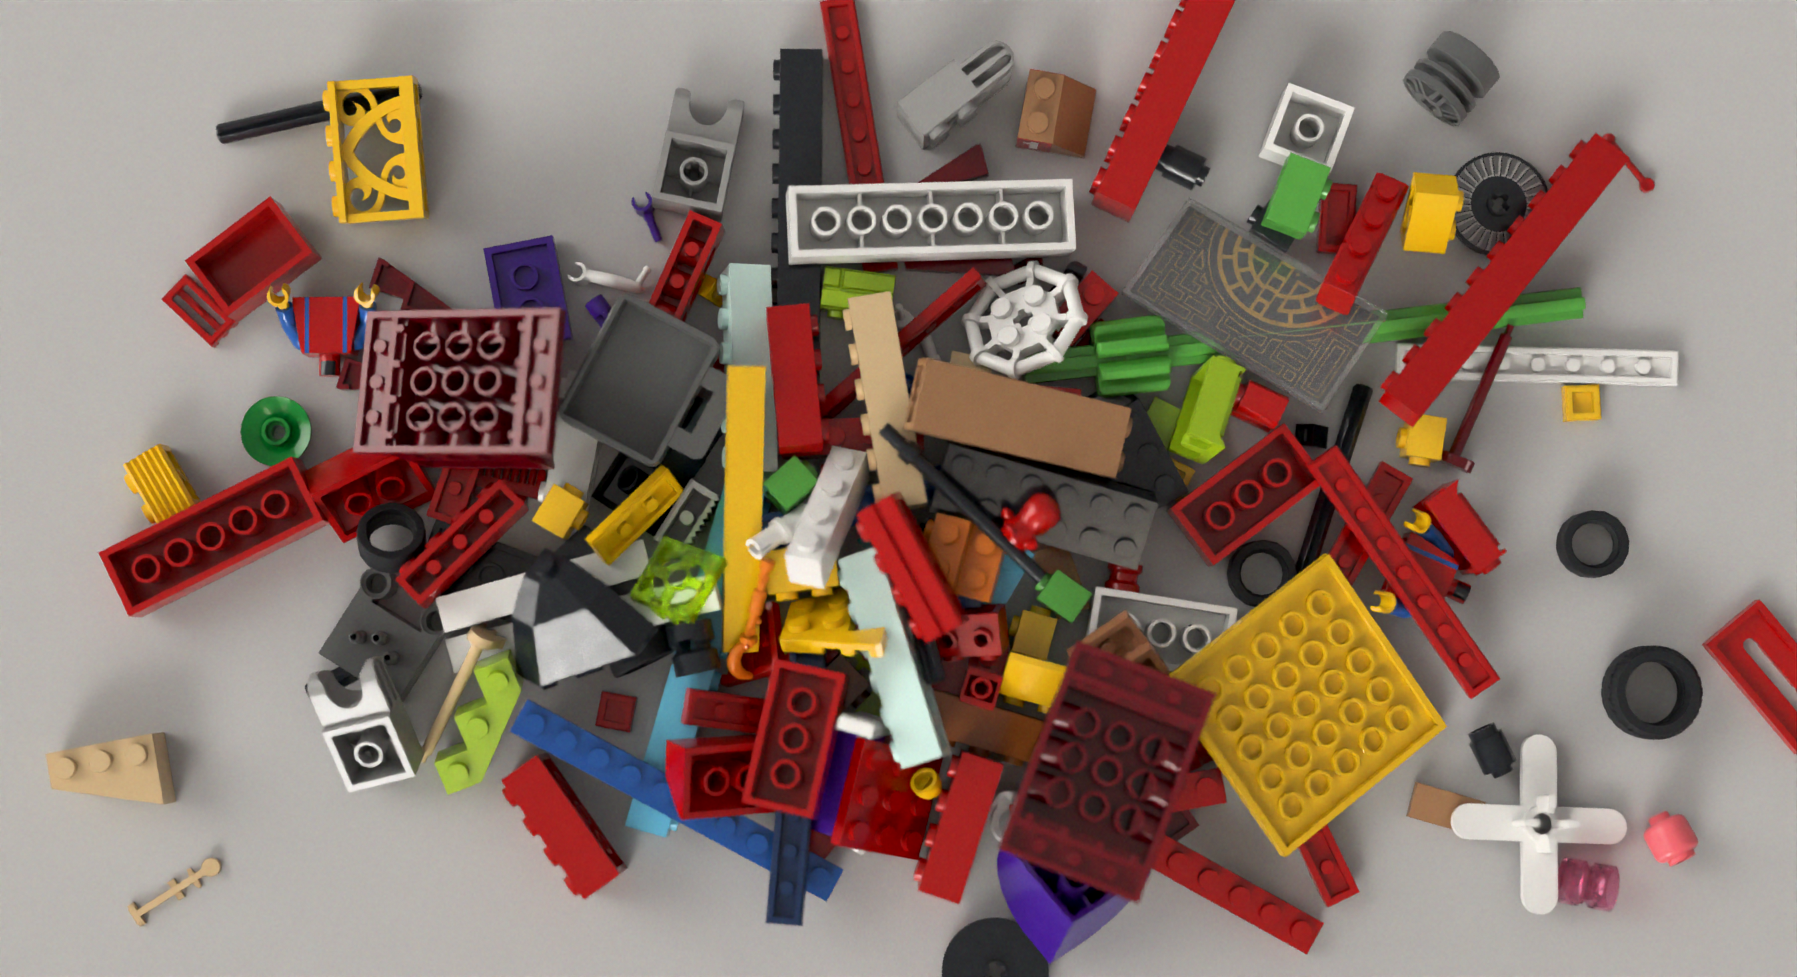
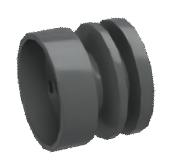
(1451, 78)

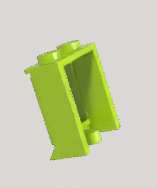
(1206, 410)

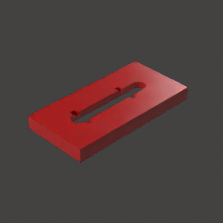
(1779, 647)

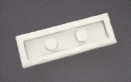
(863, 724)

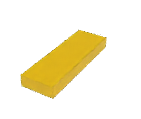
(634, 515)

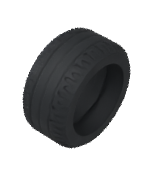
(1688, 692)

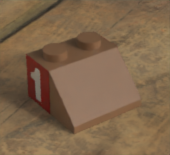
(1055, 114)

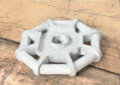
(1015, 305)

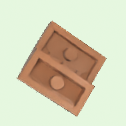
(1125, 639)

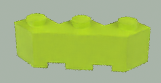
(481, 723)

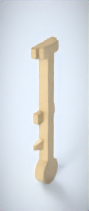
(209, 867)

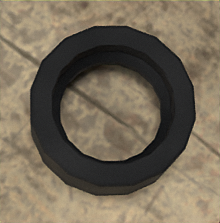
(386, 515)
(1618, 535)
(1239, 557)
(654, 651)

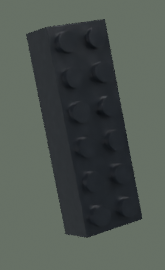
(1096, 514)

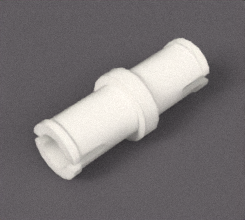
(779, 532)

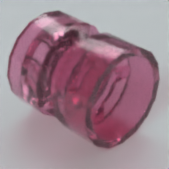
(1593, 884)

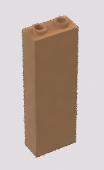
(1018, 418)

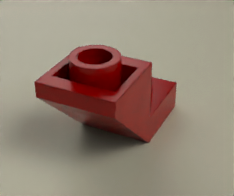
(982, 682)

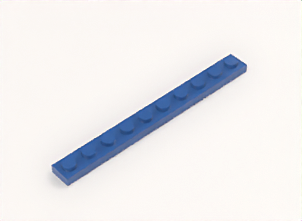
(651, 788)

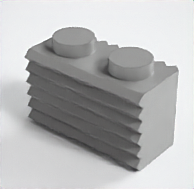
(689, 514)

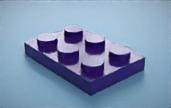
(527, 276)

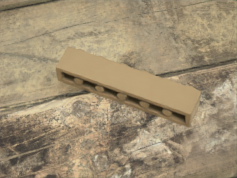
(884, 393)

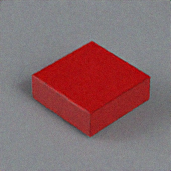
(616, 711)

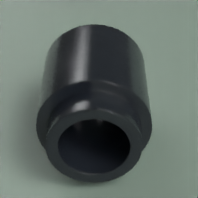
(1183, 166)
(1492, 750)

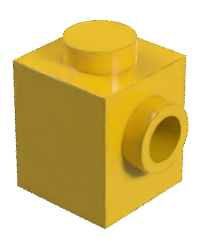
(1423, 441)
(562, 511)
(1032, 632)

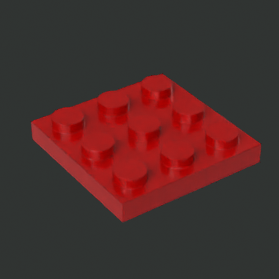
(878, 804)

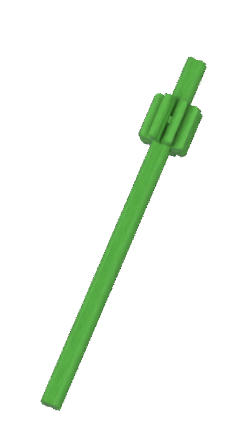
(1138, 355)

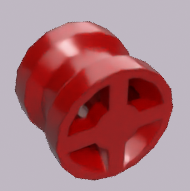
(1123, 578)

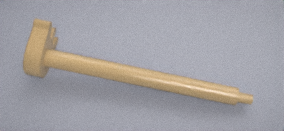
(480, 639)

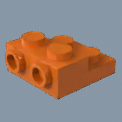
(966, 556)

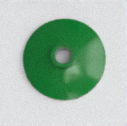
(263, 419)

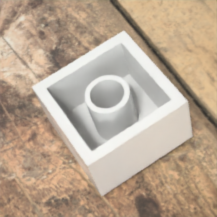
(1307, 127)

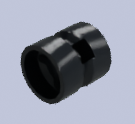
(695, 660)

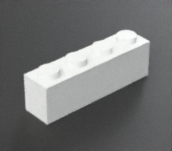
(574, 455)
(827, 517)

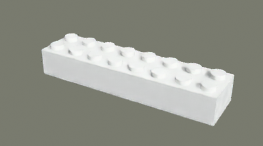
(930, 221)

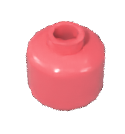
(1670, 838)

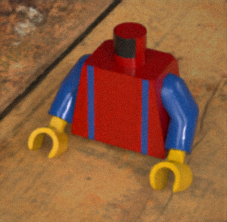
(325, 325)
(1436, 559)

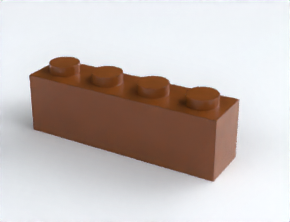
(987, 731)

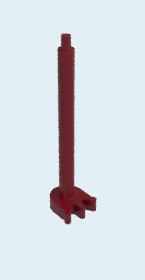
(1453, 456)

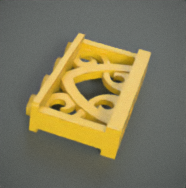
(405, 109)

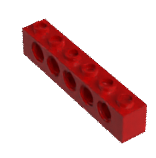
(687, 265)

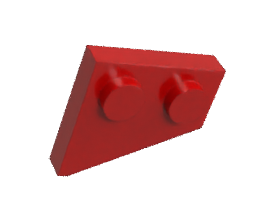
(770, 648)

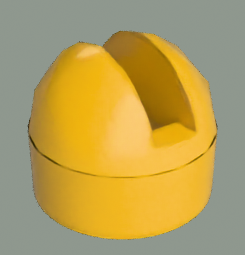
(926, 783)

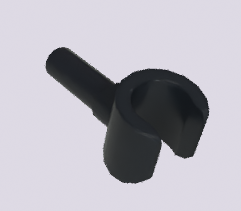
(1076, 269)

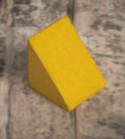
(709, 291)

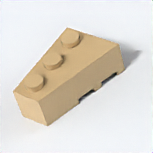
(121, 769)

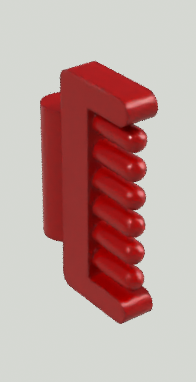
(520, 488)

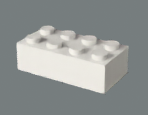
(1171, 625)

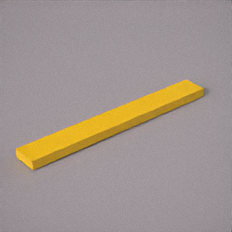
(742, 497)

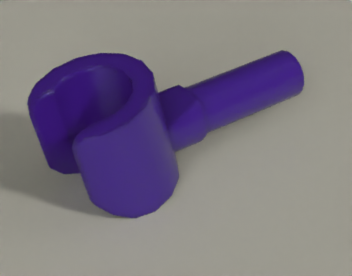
(647, 213)

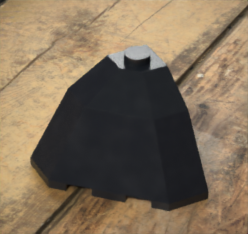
(572, 623)

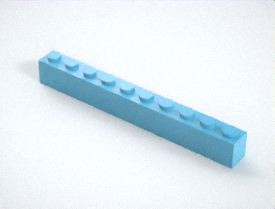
(668, 719)

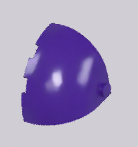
(1052, 907)

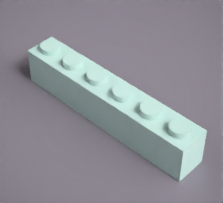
(745, 295)
(898, 677)

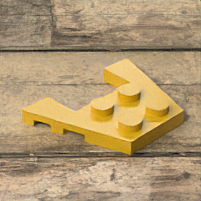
(826, 623)

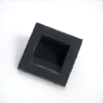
(1312, 435)

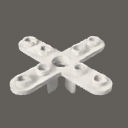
(1516, 823)

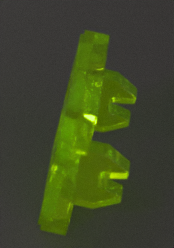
(667, 550)

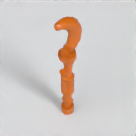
(755, 609)

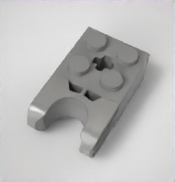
(955, 94)
(698, 149)
(366, 727)

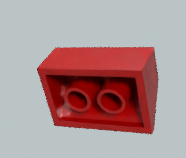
(356, 483)
(710, 776)

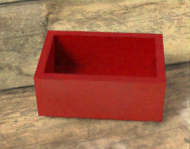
(251, 256)

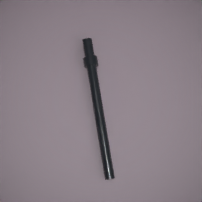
(910, 453)

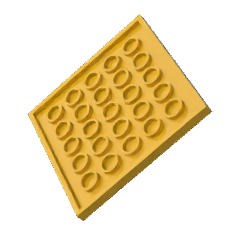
(1308, 705)

